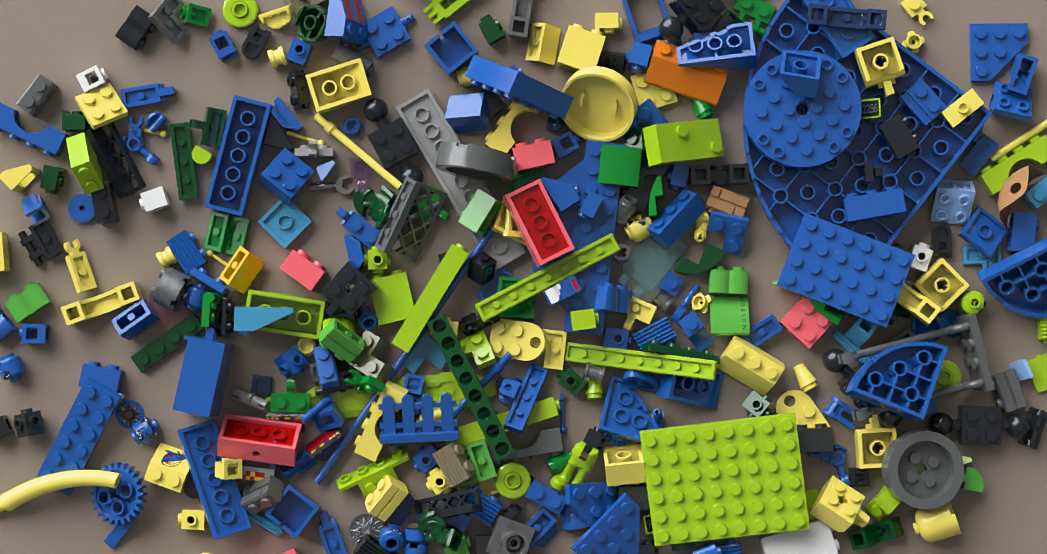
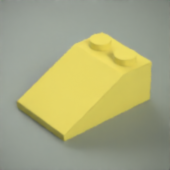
(338, 85)

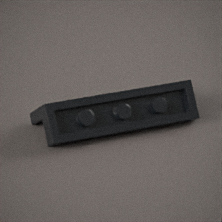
(113, 162)
(448, 510)

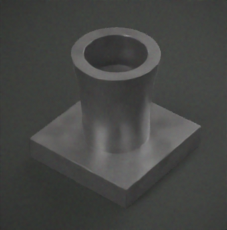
(506, 530)

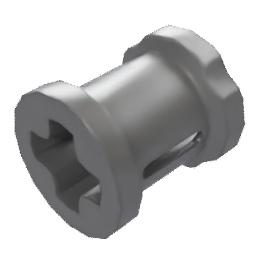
(627, 253)
(661, 300)
(594, 372)

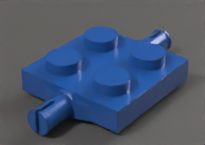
(386, 32)

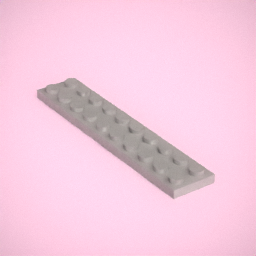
(429, 129)

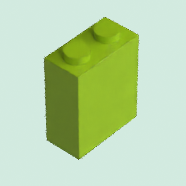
(84, 163)
(393, 298)

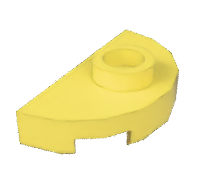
(277, 18)

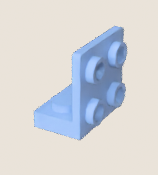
(953, 201)

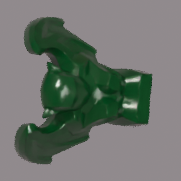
(379, 203)
(445, 536)

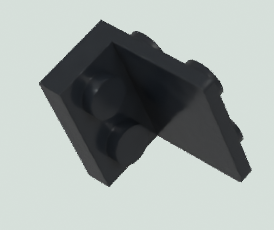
(225, 325)

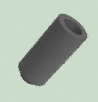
(345, 54)

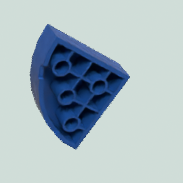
(518, 87)
(1020, 280)
(900, 378)

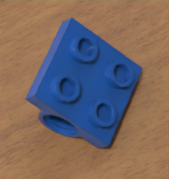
(1010, 104)

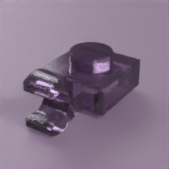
(359, 170)

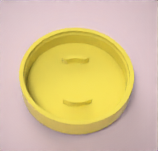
(601, 104)

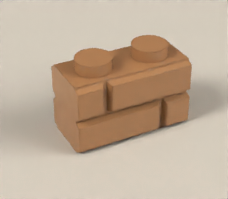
(726, 201)

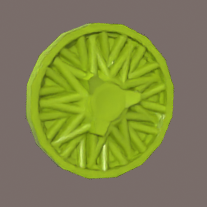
(240, 12)
(948, 375)
(512, 480)

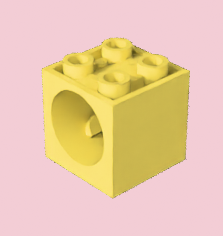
(580, 48)

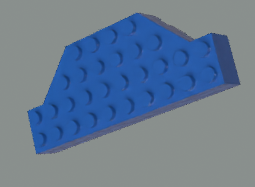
(585, 232)

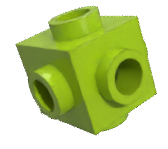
(377, 268)

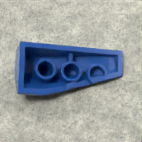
(725, 49)

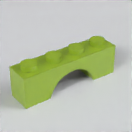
(994, 177)

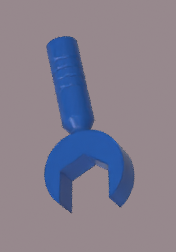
(686, 301)

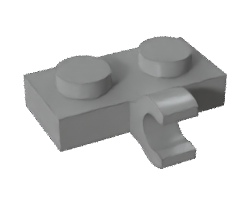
(313, 152)

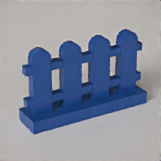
(409, 433)

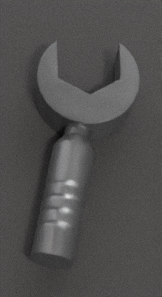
(330, 186)

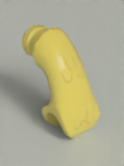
(701, 227)

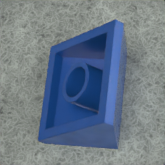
(468, 113)

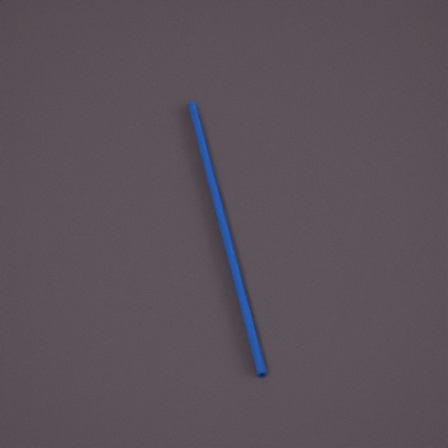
(401, 360)

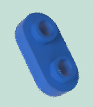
(641, 380)

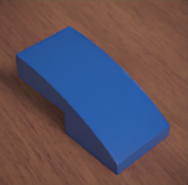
(978, 154)
(415, 385)

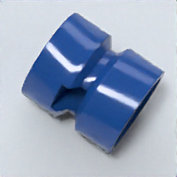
(413, 536)

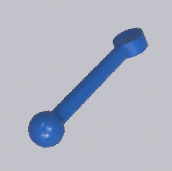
(563, 429)

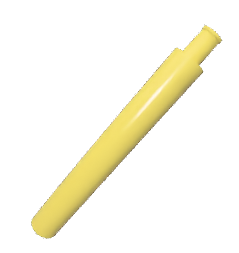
(49, 483)

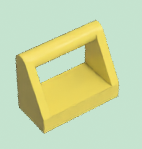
(19, 177)

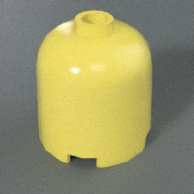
(936, 523)

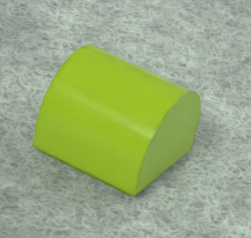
(202, 156)

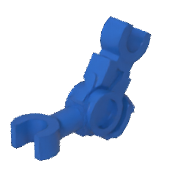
(135, 140)
(837, 459)

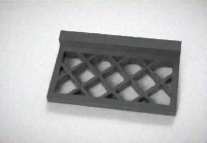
(400, 215)

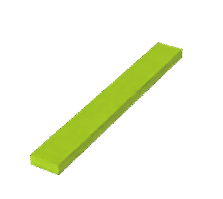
(547, 277)
(640, 361)

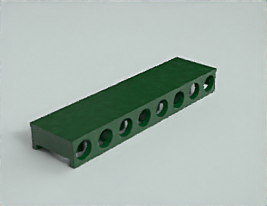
(471, 387)

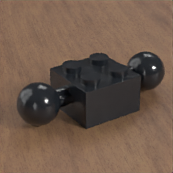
(692, 15)
(392, 141)
(830, 362)
(979, 425)

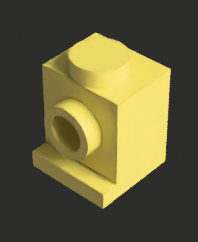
(607, 22)
(228, 468)
(199, 516)

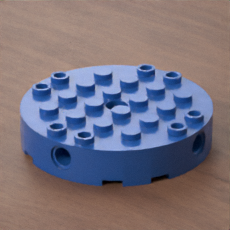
(808, 138)

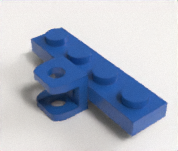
(522, 397)

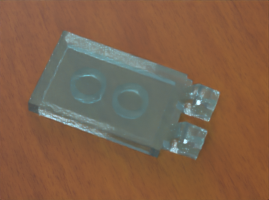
(650, 263)

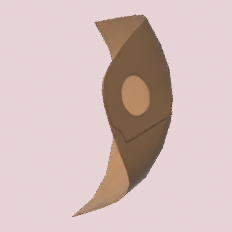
(1014, 188)

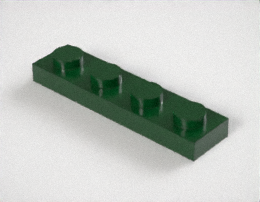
(183, 161)
(167, 342)
(673, 349)

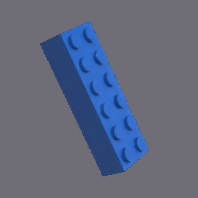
(239, 156)

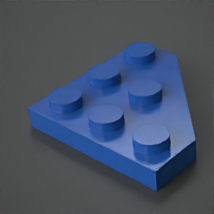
(993, 47)
(624, 412)
(590, 499)

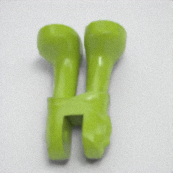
(559, 480)

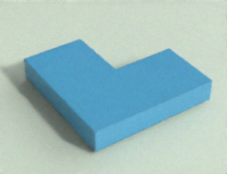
(971, 256)
(428, 350)

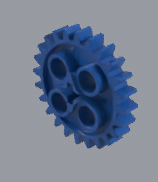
(110, 500)

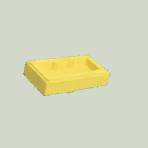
(962, 108)

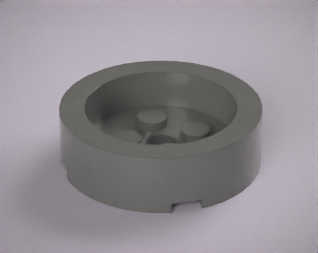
(475, 162)
(942, 469)

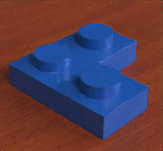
(731, 225)

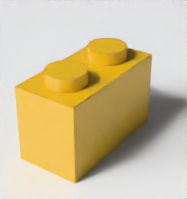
(241, 269)

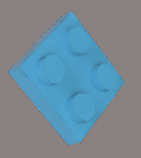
(284, 222)

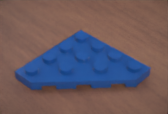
(614, 531)

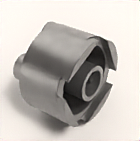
(170, 288)

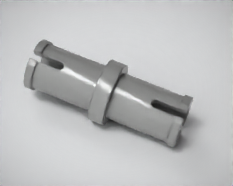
(250, 400)

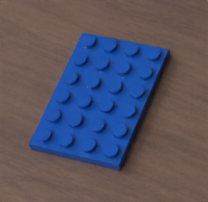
(845, 270)

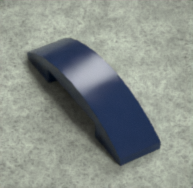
(846, 17)

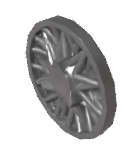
(363, 524)

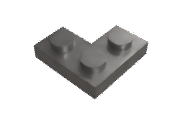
(164, 19)

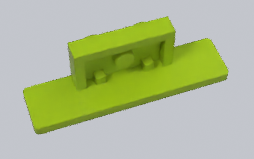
(369, 476)

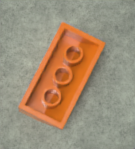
(693, 82)

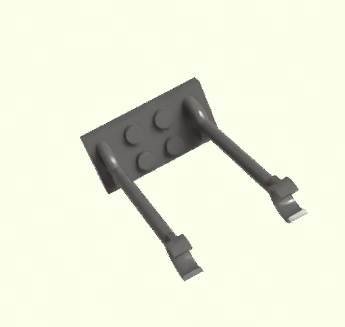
(969, 342)

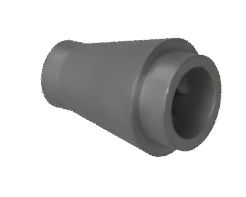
(626, 207)

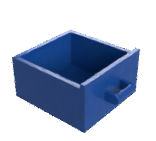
(203, 375)

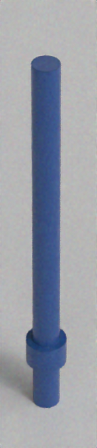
(495, 369)

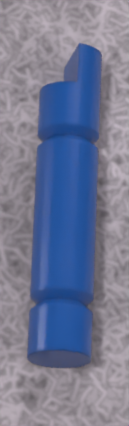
(316, 409)

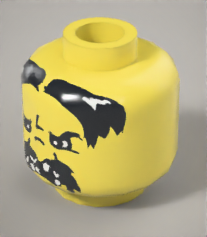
(637, 228)

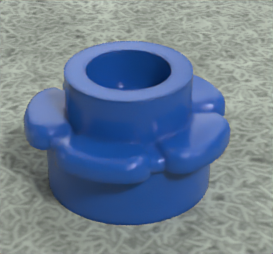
(352, 131)

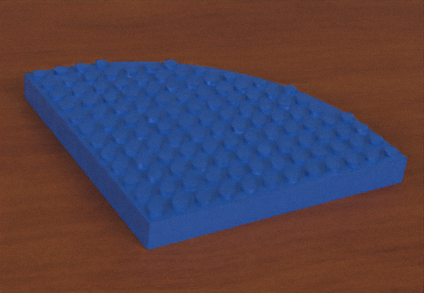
(819, 191)

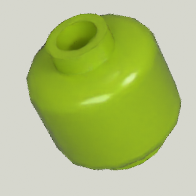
(977, 305)

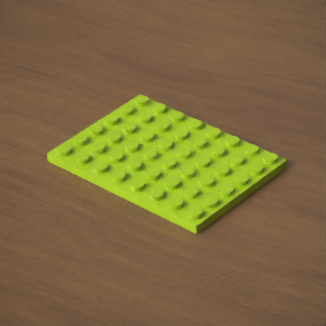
(724, 479)

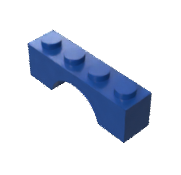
(49, 139)

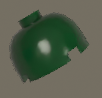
(311, 23)

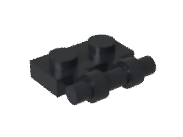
(46, 239)
(342, 368)

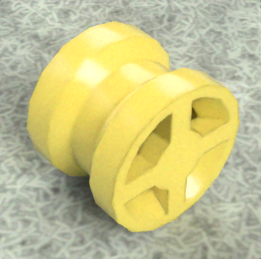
(277, 57)
(166, 258)

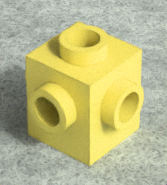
(432, 485)

